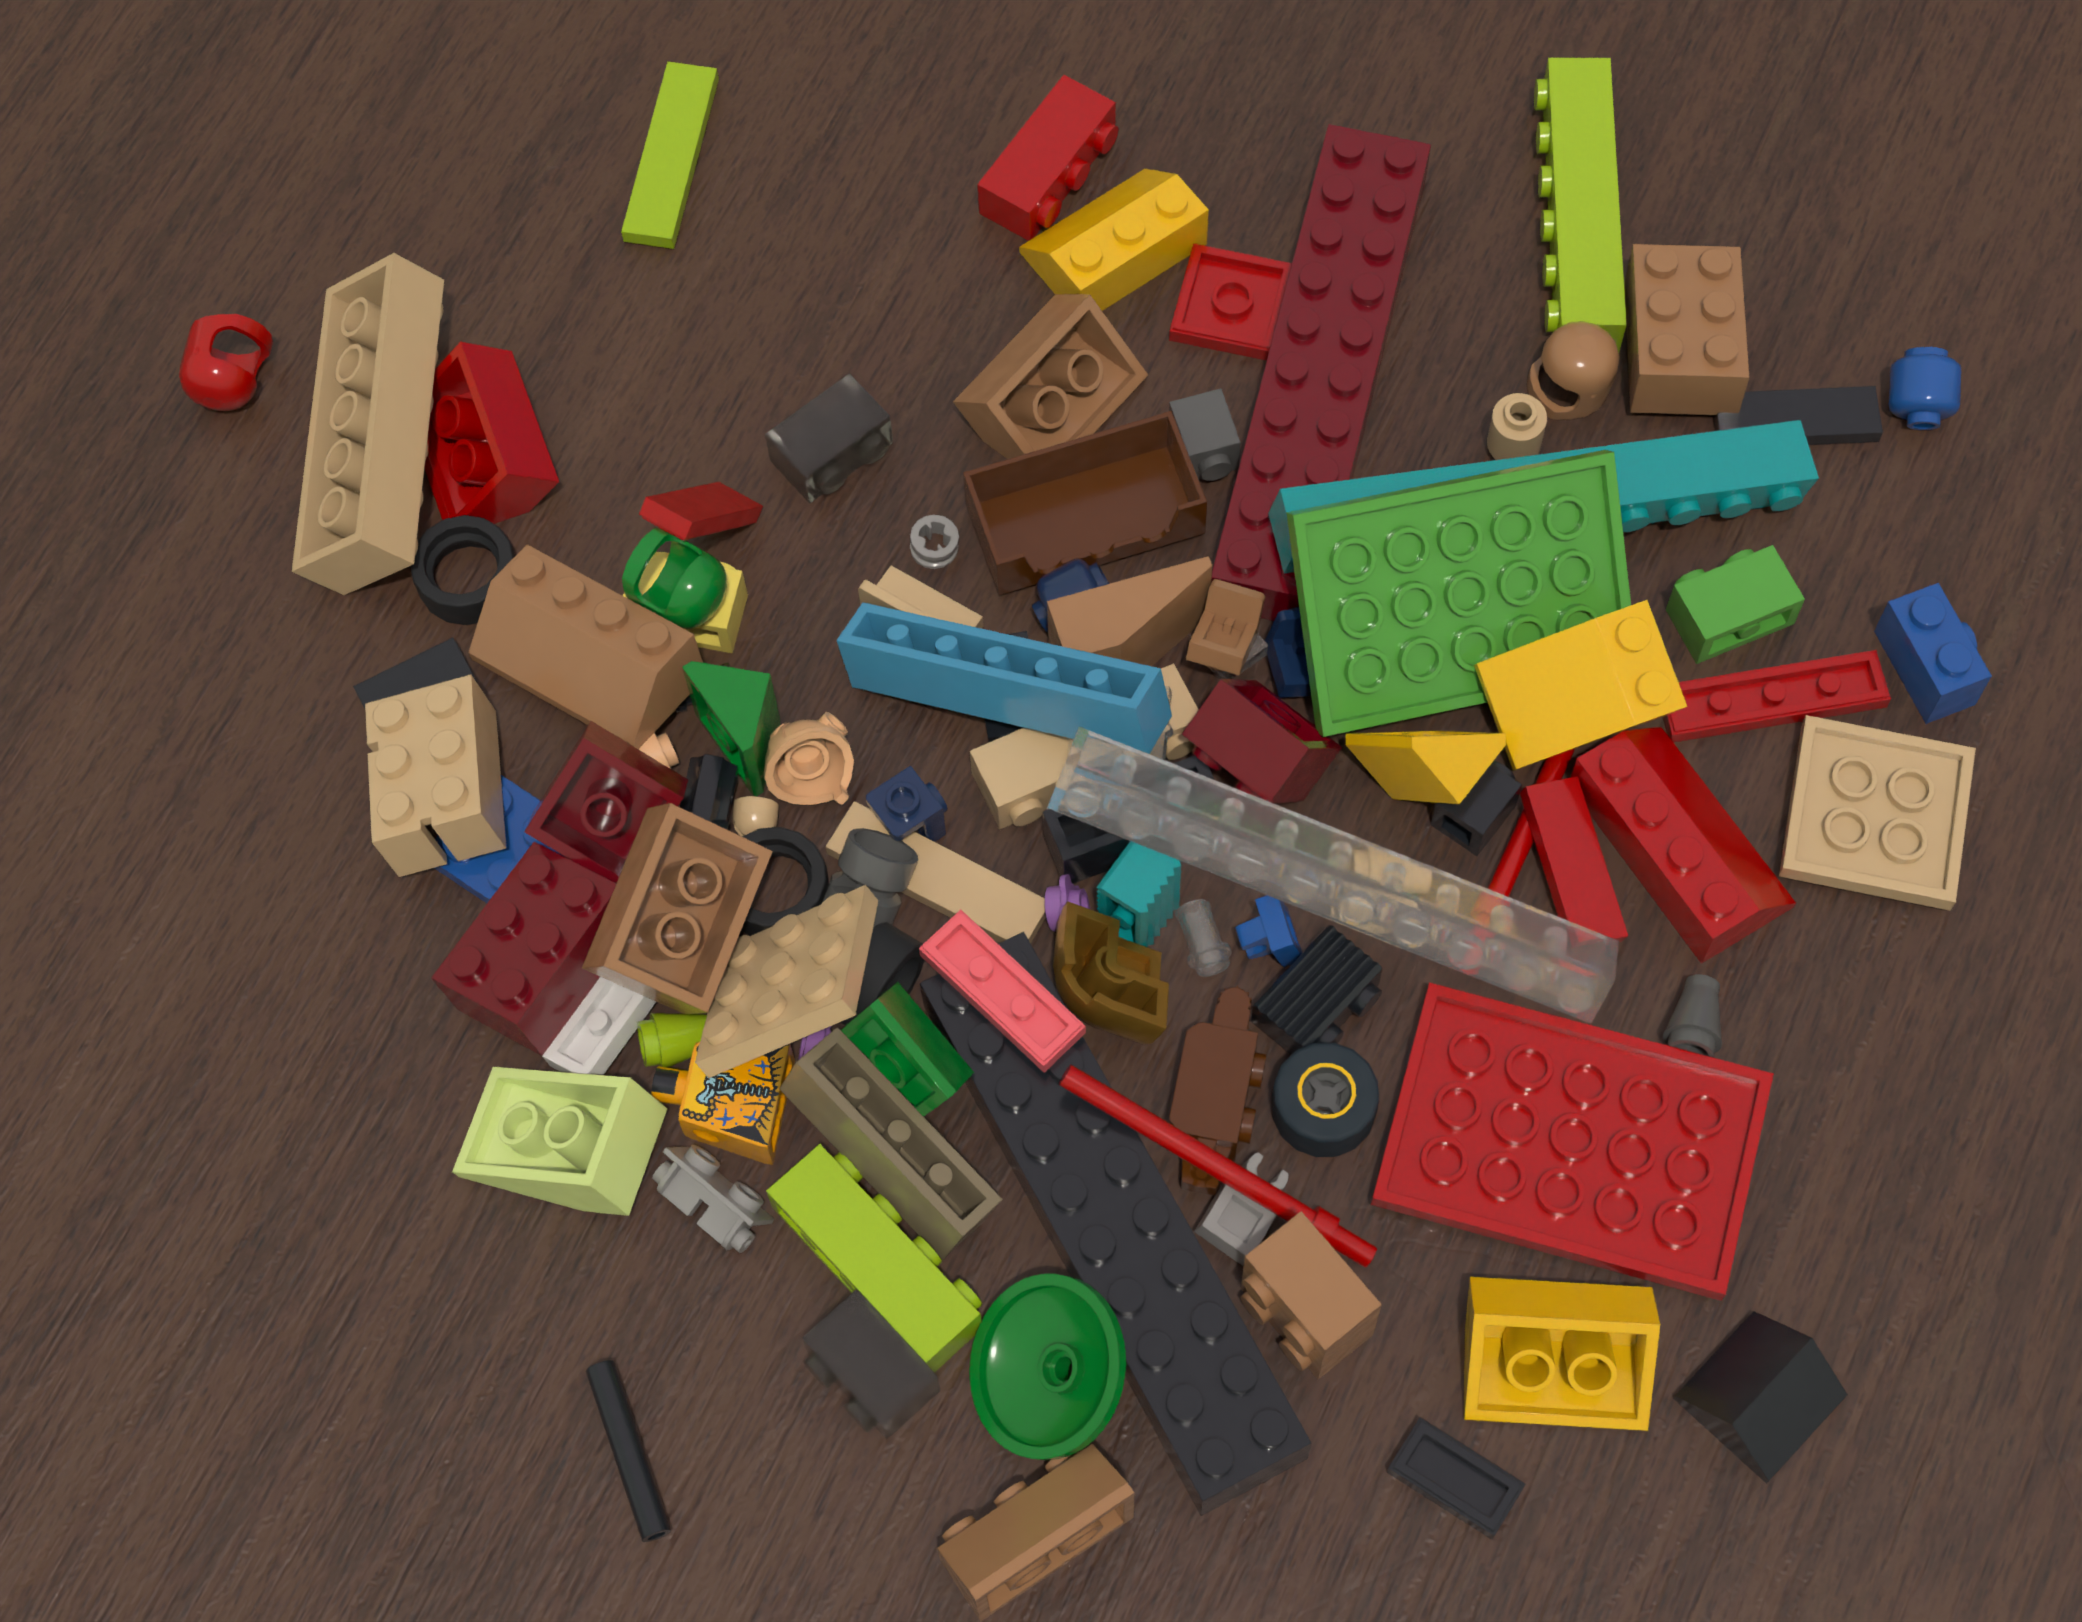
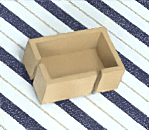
(438, 767)

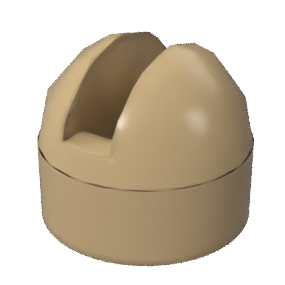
(754, 813)

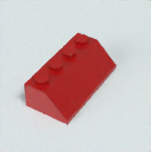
(1679, 840)

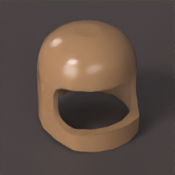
(1579, 360)

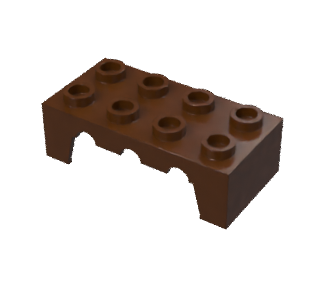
(1085, 501)

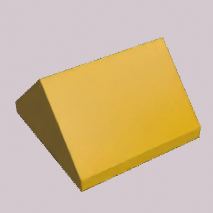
(1426, 763)

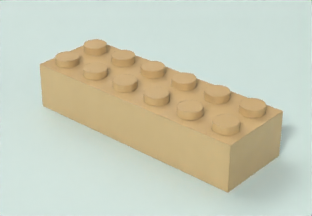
(369, 426)

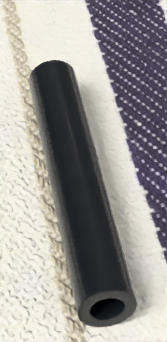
(628, 1451)

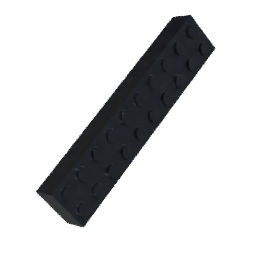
(1131, 1243)

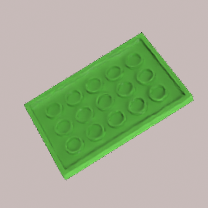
(1447, 574)

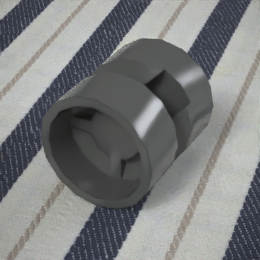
(878, 863)

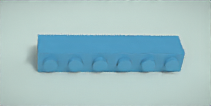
(1003, 677)

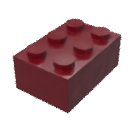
(527, 950)

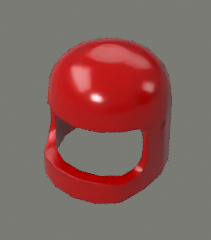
(221, 378)

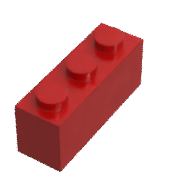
(1048, 158)

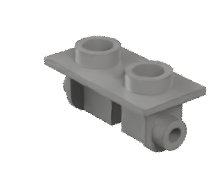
(731, 1206)

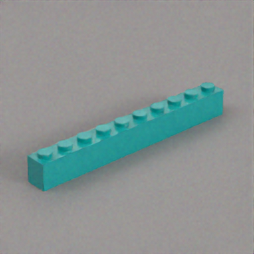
(1655, 477)

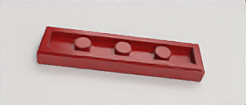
(1779, 696)

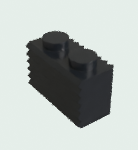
(1319, 993)

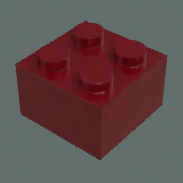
(1260, 741)
(601, 801)

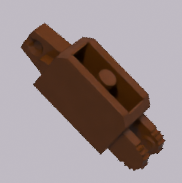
(1214, 1084)

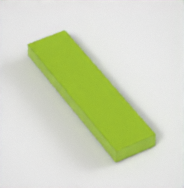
(670, 155)

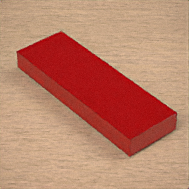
(700, 510)
(1572, 856)

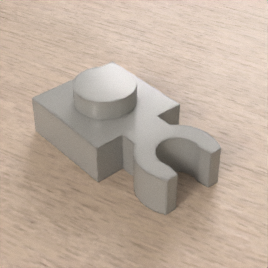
(1235, 1221)

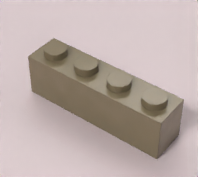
(890, 1143)

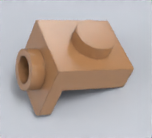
(1226, 627)

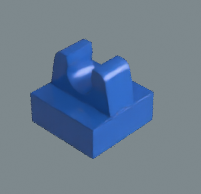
(1270, 932)

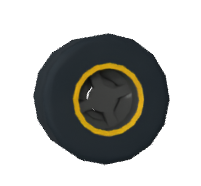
(1326, 1079)

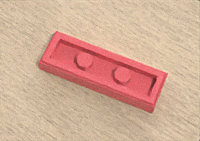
(1002, 990)

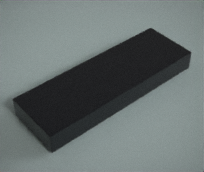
(1825, 413)

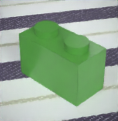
(1734, 603)

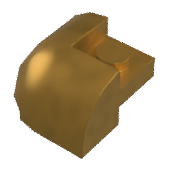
(1108, 977)

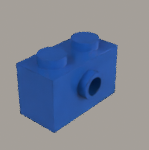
(1932, 653)

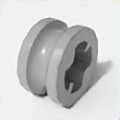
(927, 526)

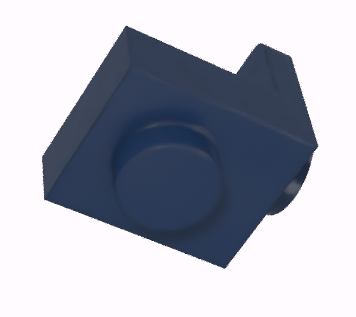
(1288, 654)
(909, 806)

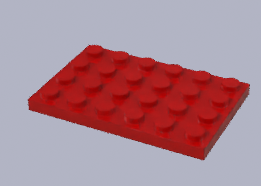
(1574, 1141)

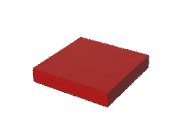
(1229, 301)

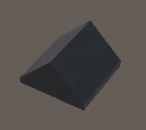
(1763, 1393)

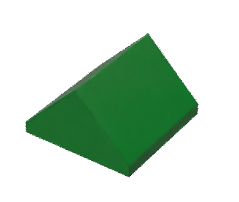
(737, 713)
(908, 1050)

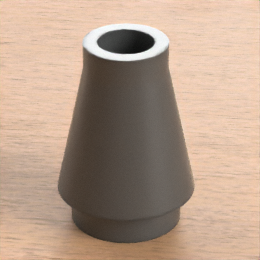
(1696, 1017)

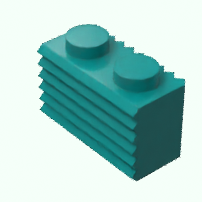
(1140, 892)

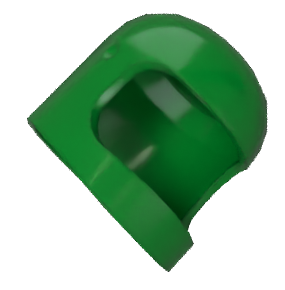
(688, 585)

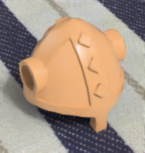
(809, 761)

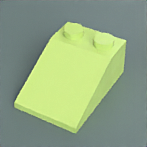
(562, 1138)

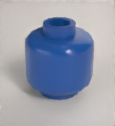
(1925, 387)

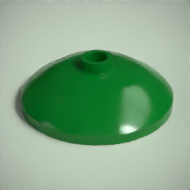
(1024, 1364)

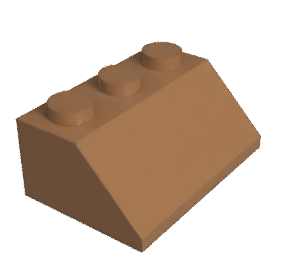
(1052, 380)
(1036, 1530)

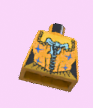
(733, 1109)

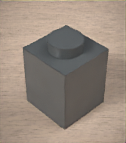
(1208, 433)

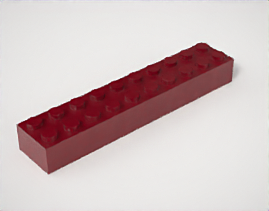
(1324, 345)

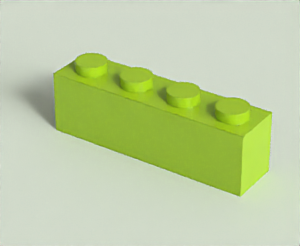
(872, 1254)

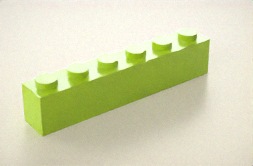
(1581, 195)

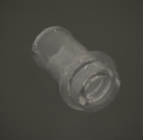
(1207, 950)

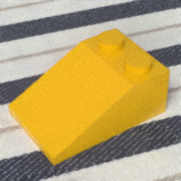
(1580, 685)

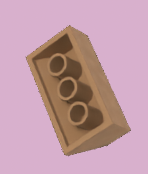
(583, 647)

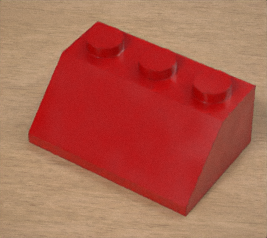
(485, 438)

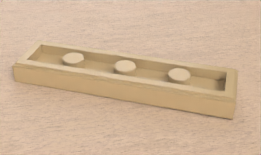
(955, 883)

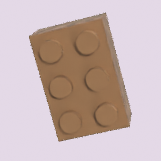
(1686, 329)
(677, 909)

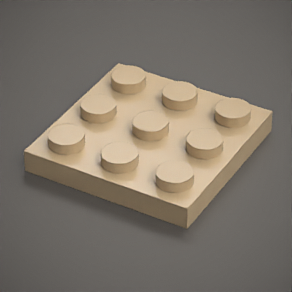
(1878, 812)
(789, 981)

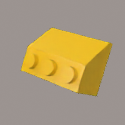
(1120, 238)
(1560, 1353)

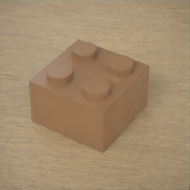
(1308, 1297)

